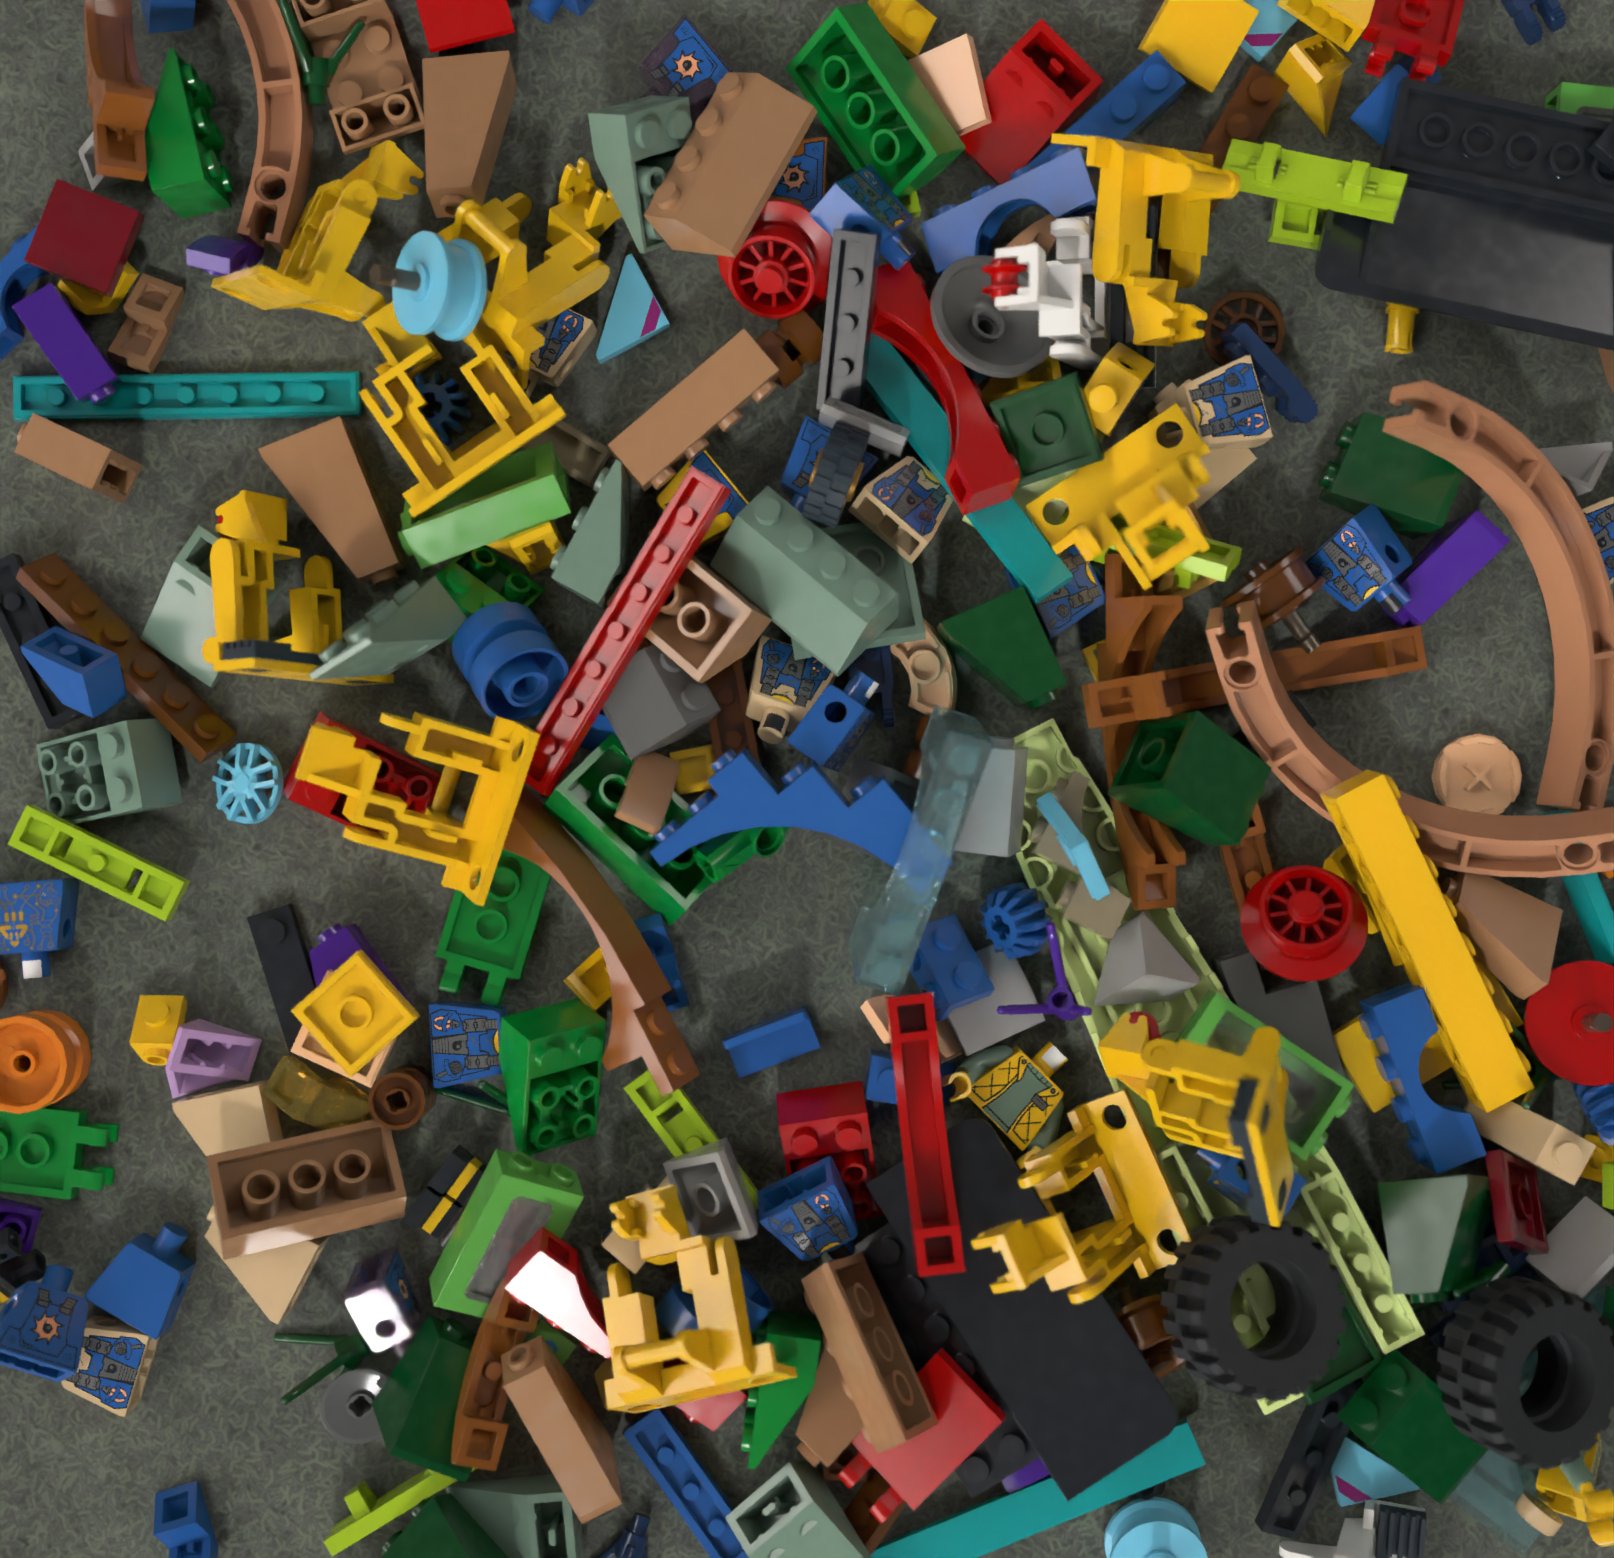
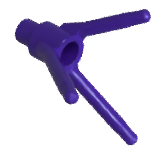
(1060, 1000)

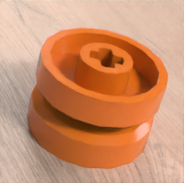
(41, 1060)

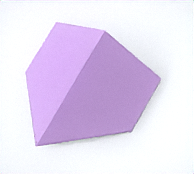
(209, 1056)

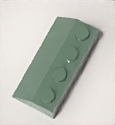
(805, 581)

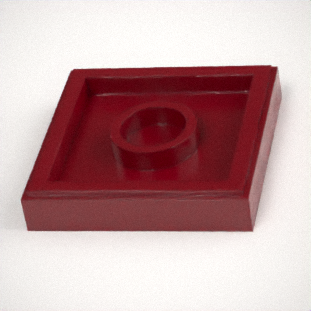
(84, 237)
(1516, 1203)

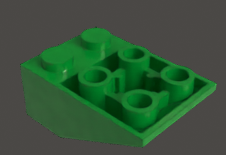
(185, 144)
(552, 1073)
(797, 1345)

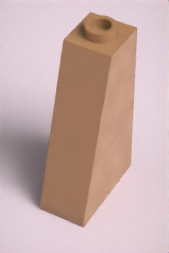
(464, 124)
(337, 493)
(563, 1428)

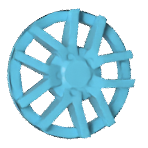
(248, 783)

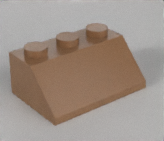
(705, 623)

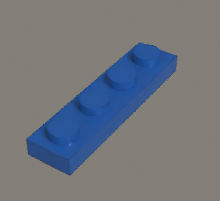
(685, 1481)

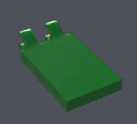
(495, 934)
(45, 1152)

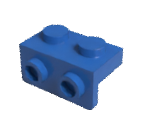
(949, 967)

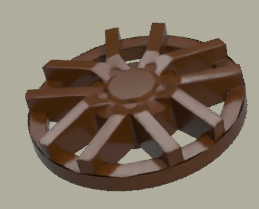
(1252, 321)

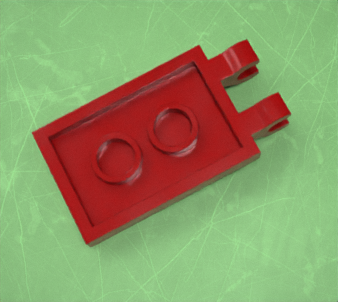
(1413, 28)
(924, 1462)

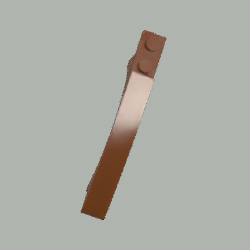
(115, 90)
(1133, 636)
(1200, 687)
(639, 1015)

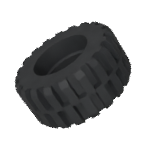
(1305, 1307)
(1571, 1382)

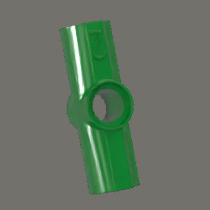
(732, 849)

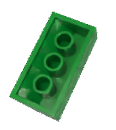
(874, 101)
(587, 808)

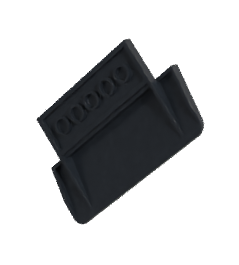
(1495, 220)
(1055, 1367)

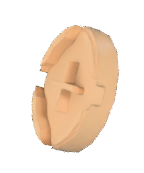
(1477, 774)

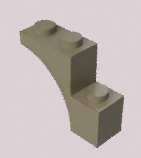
(1078, 906)

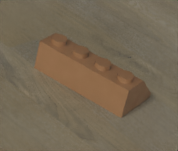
(729, 165)
(694, 411)
(305, 1187)
(868, 1352)

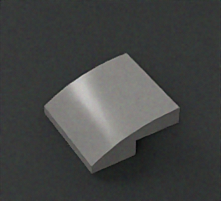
(883, 433)
(978, 1023)

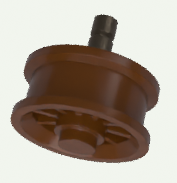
(1278, 594)
(1146, 1328)

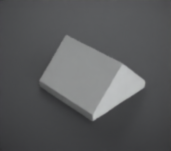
(713, 1192)
(1578, 1249)

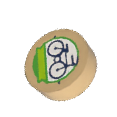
(1538, 1514)

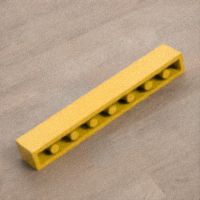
(1427, 938)

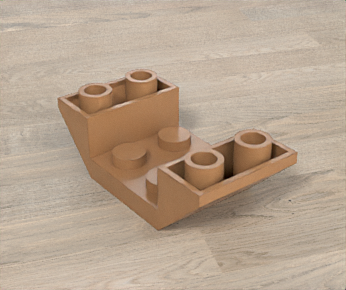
(374, 84)

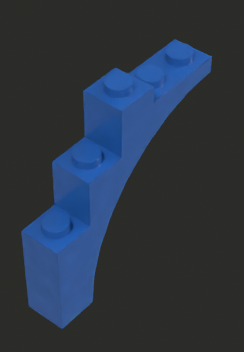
(808, 800)

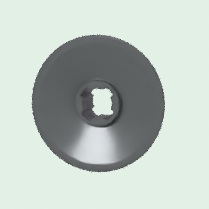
(340, 1413)

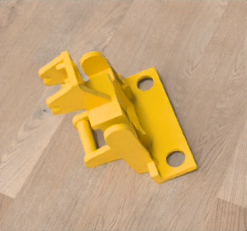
(325, 240)
(1120, 247)
(565, 277)
(431, 461)
(1144, 485)
(436, 834)
(1132, 1187)
(722, 1347)

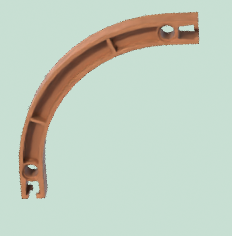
(283, 124)
(1566, 567)
(1447, 835)

